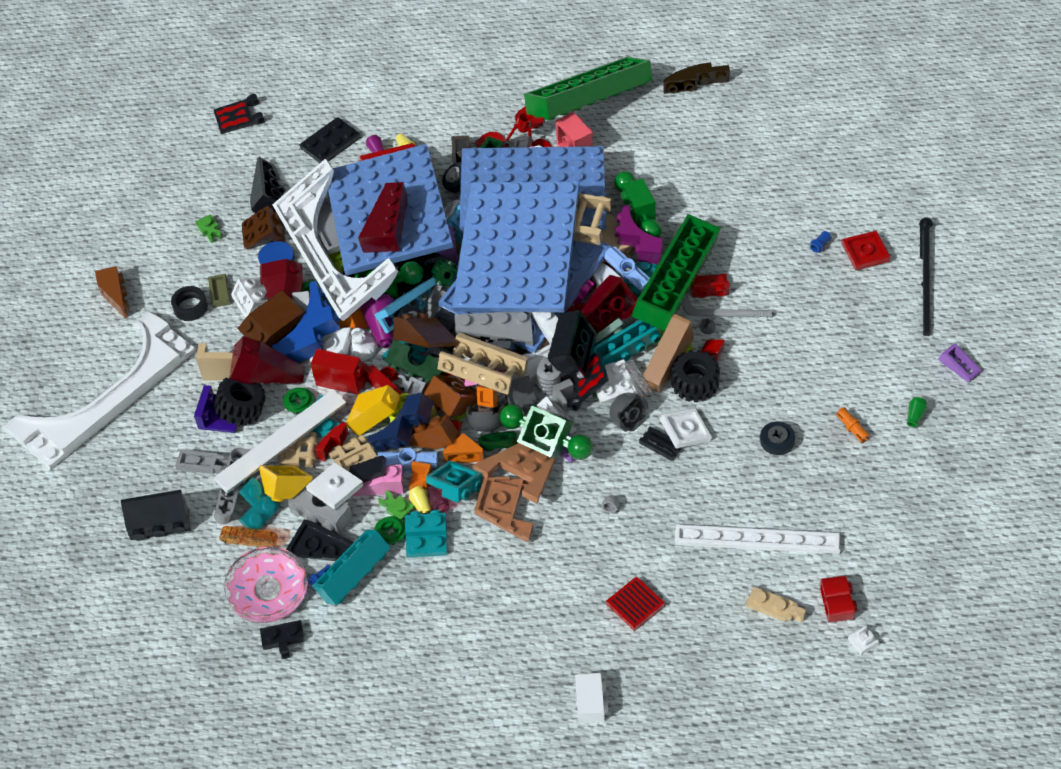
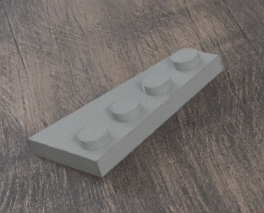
(496, 325)

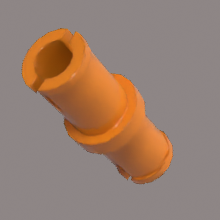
(853, 425)

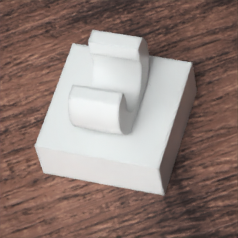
(863, 640)

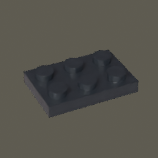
(330, 140)

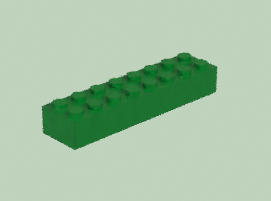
(588, 87)
(676, 272)

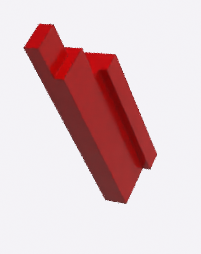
(376, 378)

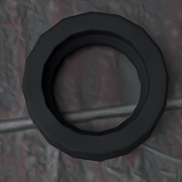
(186, 293)

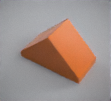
(463, 451)

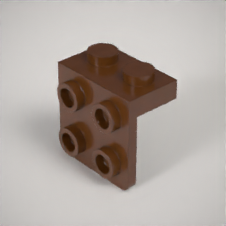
(262, 225)

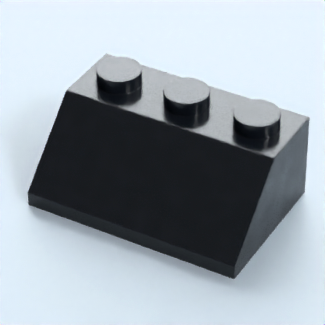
(572, 344)
(155, 515)

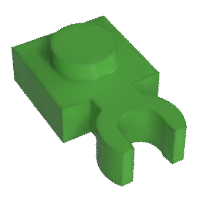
(209, 227)
(396, 507)

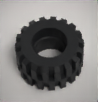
(695, 363)
(239, 411)

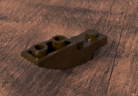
(690, 77)

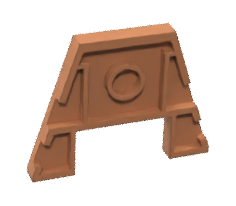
(523, 463)
(499, 502)

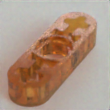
(248, 537)

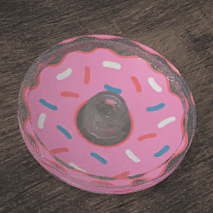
(265, 584)

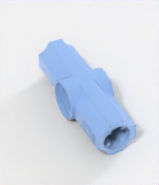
(621, 262)
(405, 454)

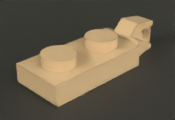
(774, 605)

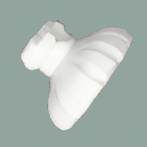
(362, 344)

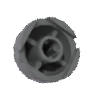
(629, 407)
(484, 418)

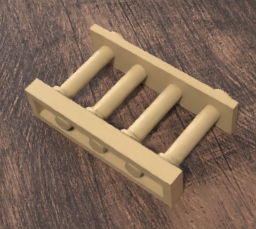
(590, 234)
(485, 353)

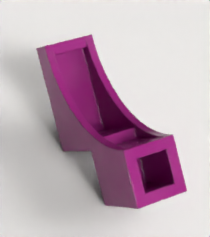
(628, 234)

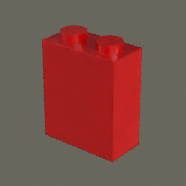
(338, 371)

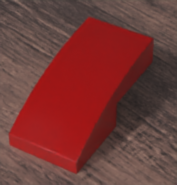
(332, 439)

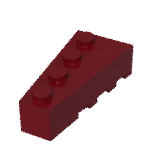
(385, 223)

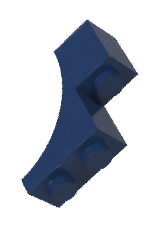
(398, 433)

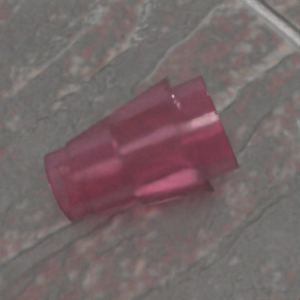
(437, 500)

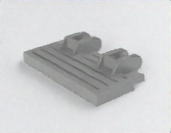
(326, 228)

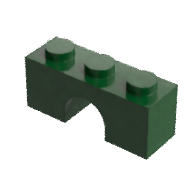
(401, 357)

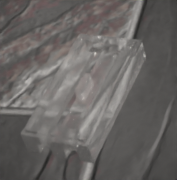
(635, 378)

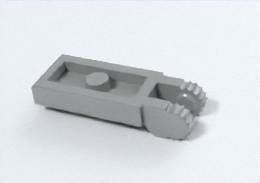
(201, 462)

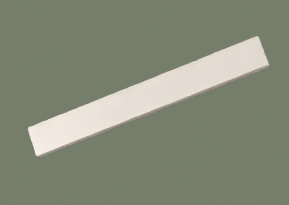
(279, 441)
(757, 539)

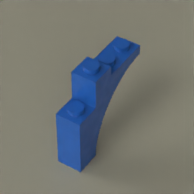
(309, 333)

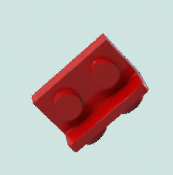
(710, 286)

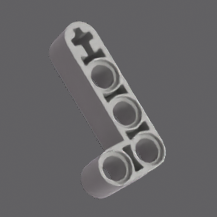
(228, 501)

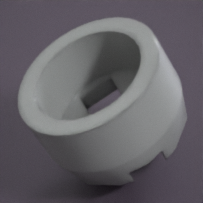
(610, 504)

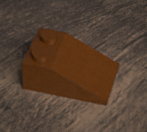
(272, 320)
(422, 331)

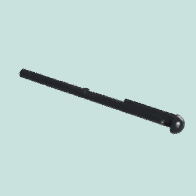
(925, 225)

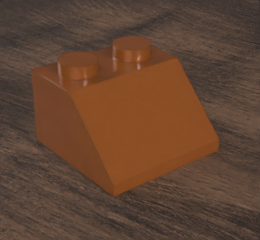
(451, 394)

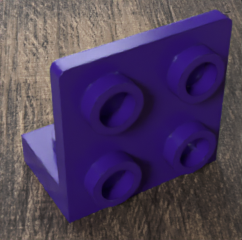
(206, 416)

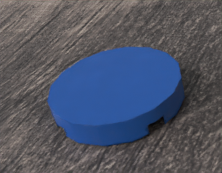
(275, 251)

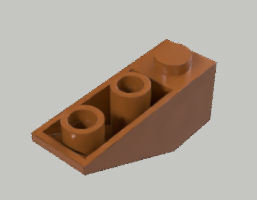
(111, 288)
(435, 434)

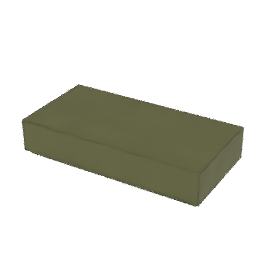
(219, 290)

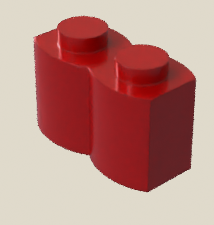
(837, 598)

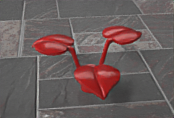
(524, 123)

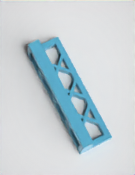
(414, 294)

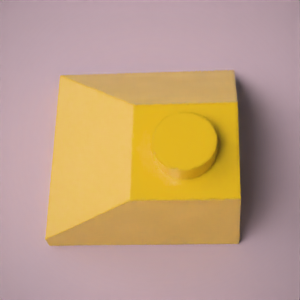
(283, 481)

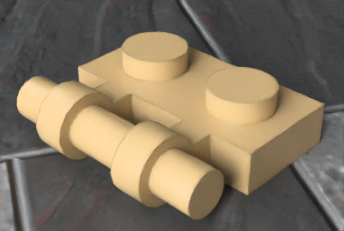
(294, 454)
(356, 456)

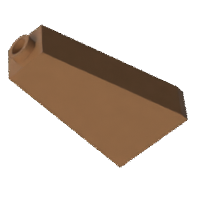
(673, 343)

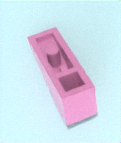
(391, 481)

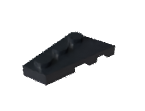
(317, 543)

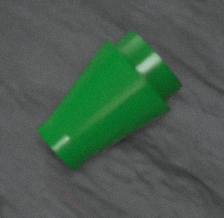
(916, 410)

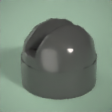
(711, 325)

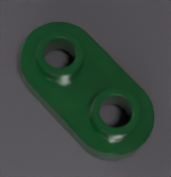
(498, 440)

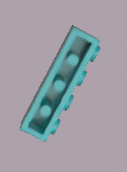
(628, 342)
(351, 567)

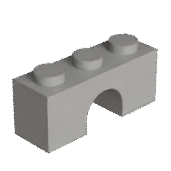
(306, 504)

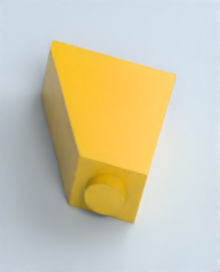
(372, 408)

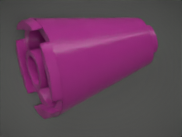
(372, 307)

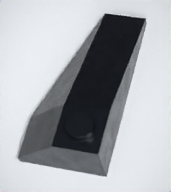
(265, 186)

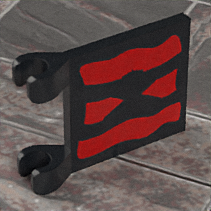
(237, 115)
(594, 380)

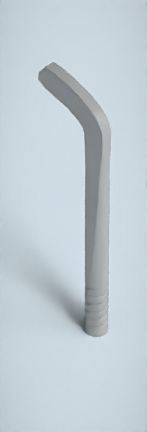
(722, 312)

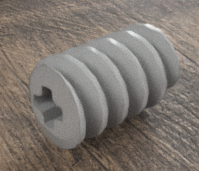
(547, 377)

